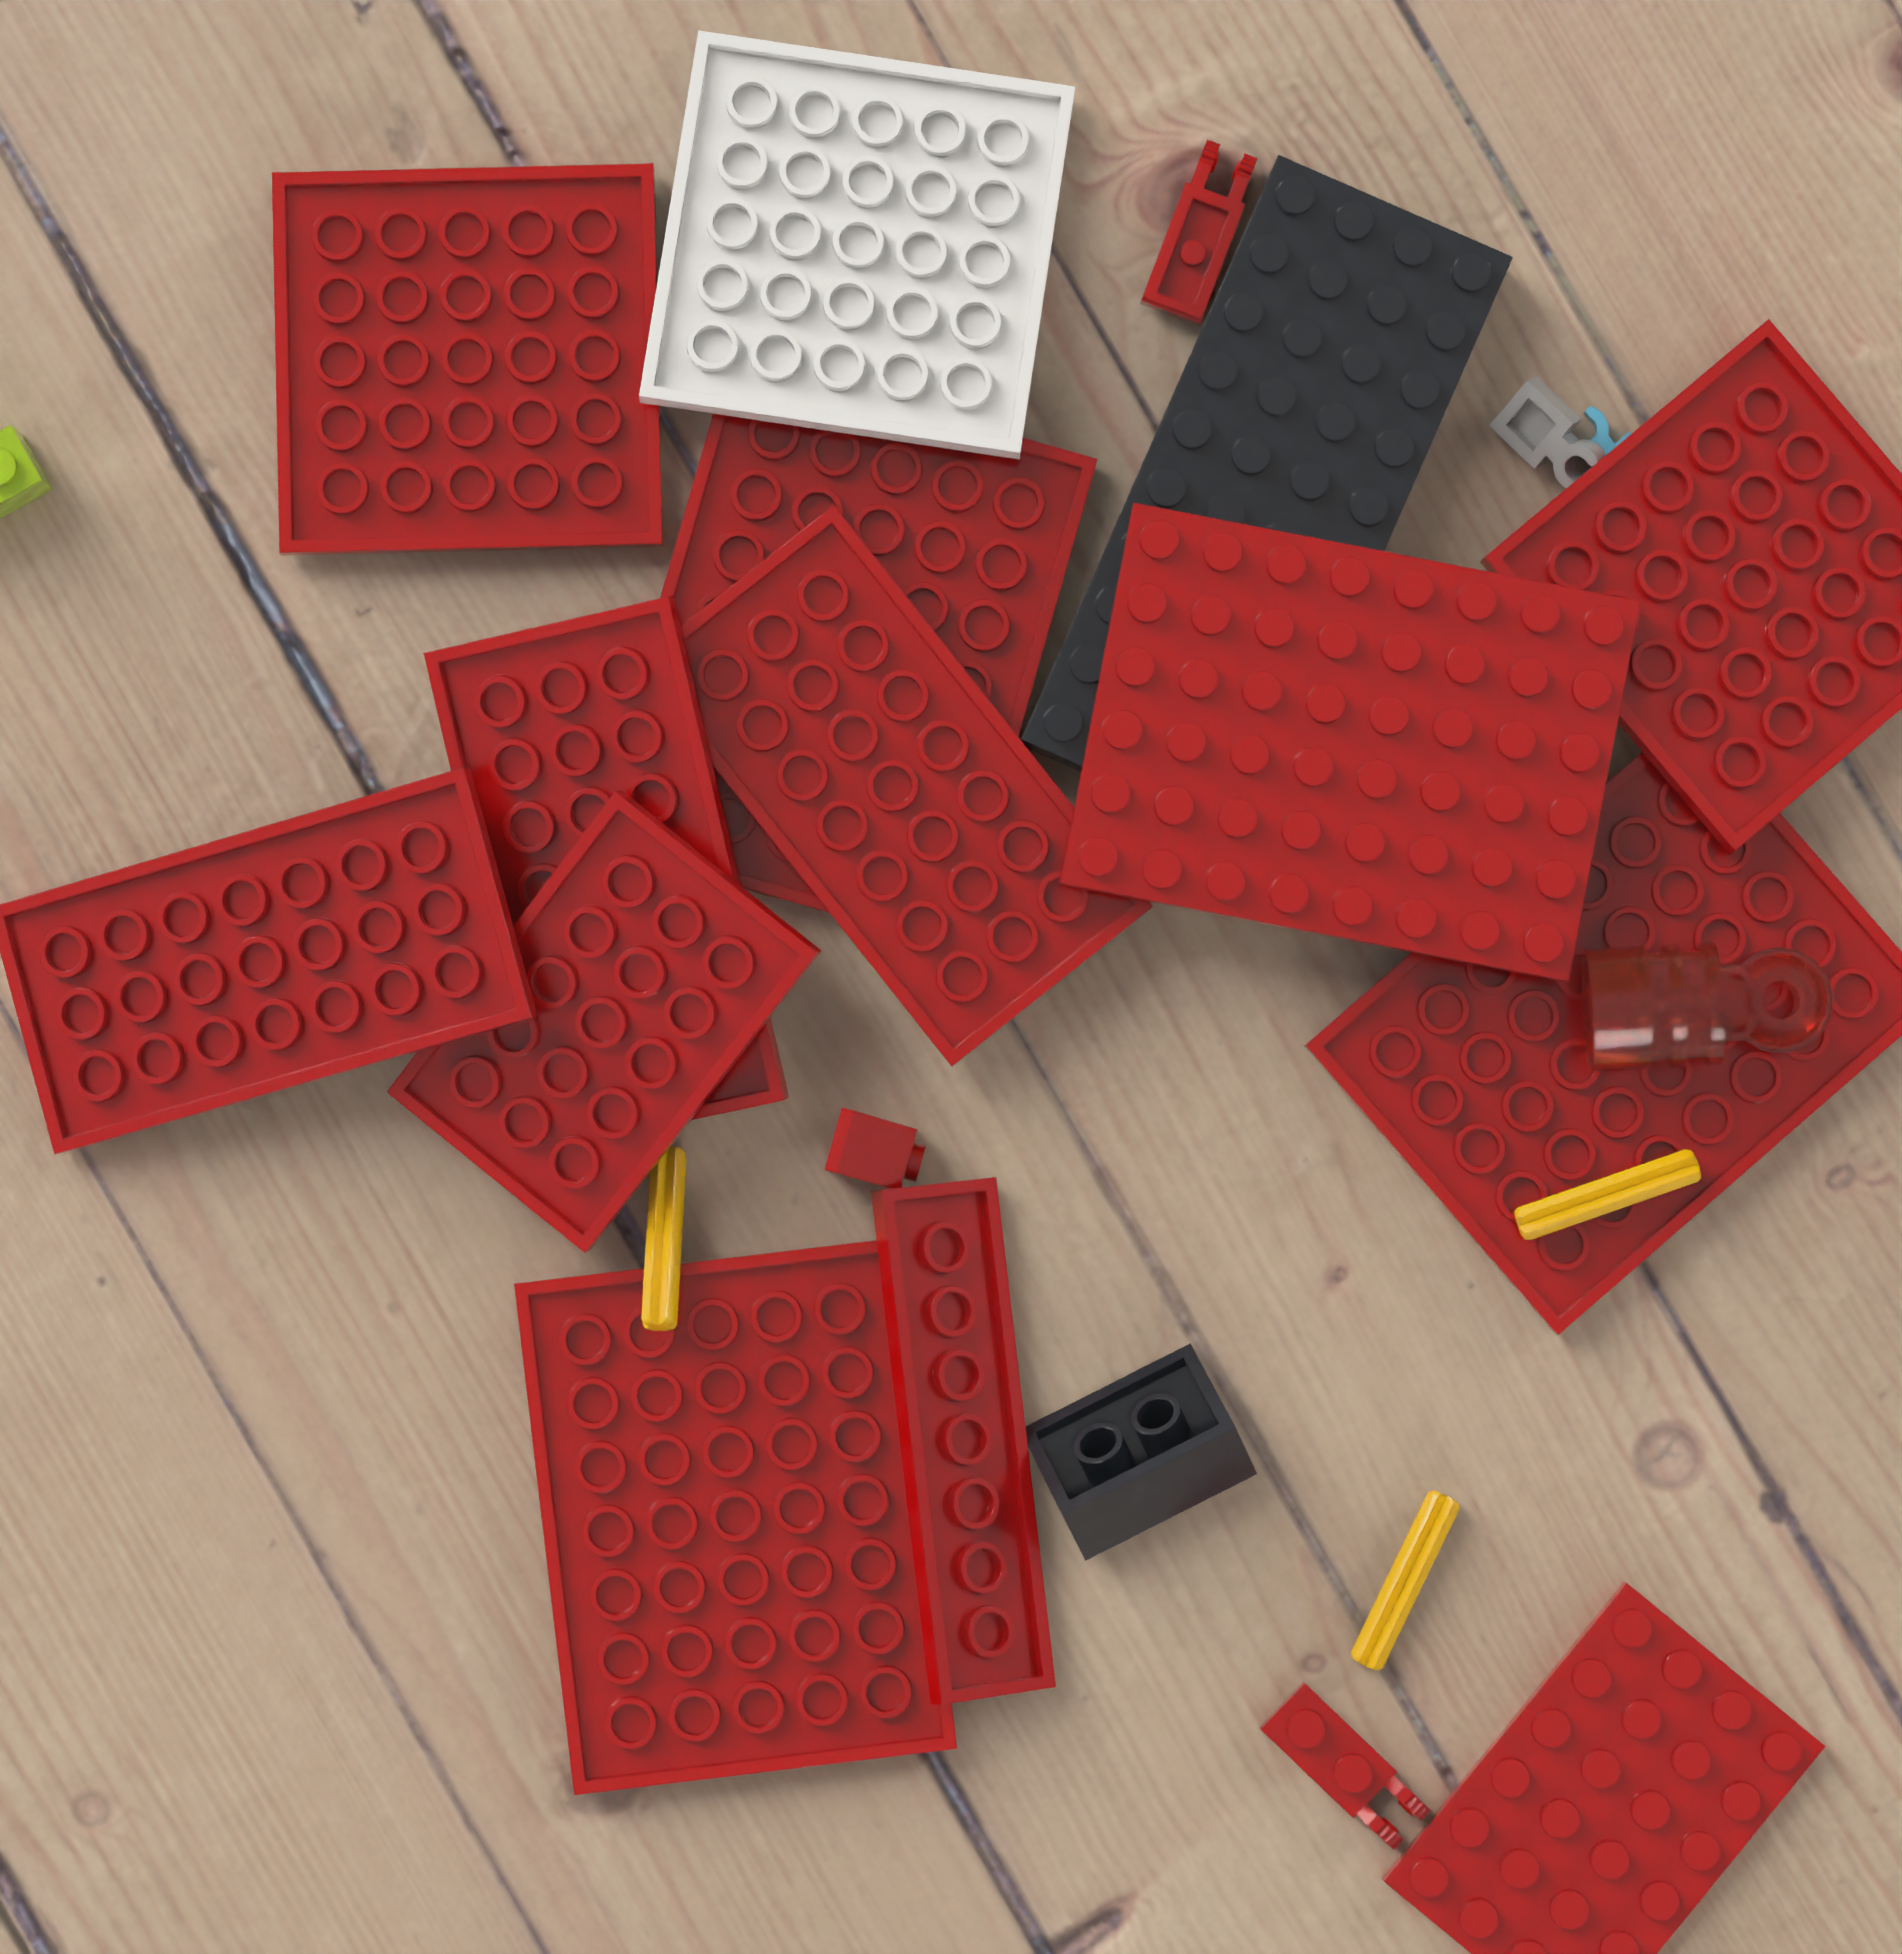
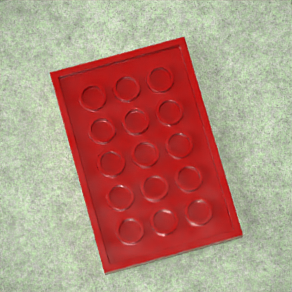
(644, 999)
(1606, 1797)

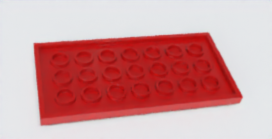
(563, 723)
(894, 786)
(263, 961)

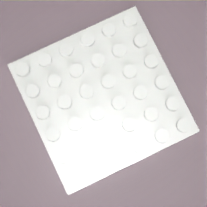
(857, 244)

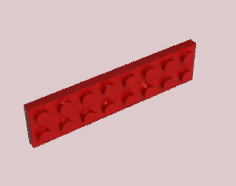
(963, 1440)

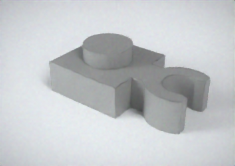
(1540, 429)

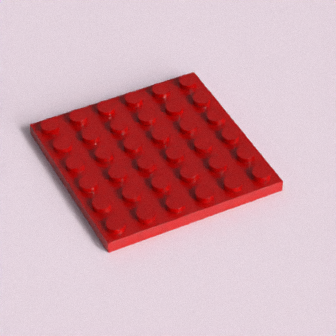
(465, 359)
(1762, 577)

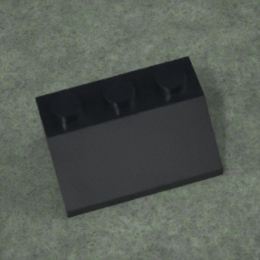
(1138, 1451)

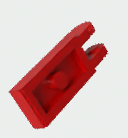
(1197, 240)
(1339, 1760)

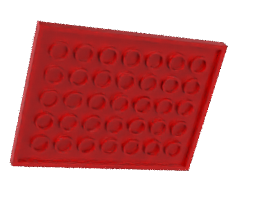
(958, 531)
(1350, 742)
(1490, 1074)
(727, 1521)

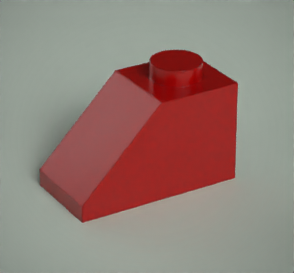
(874, 1150)

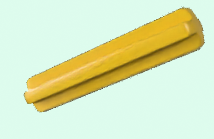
(1607, 1194)
(664, 1241)
(1405, 1580)

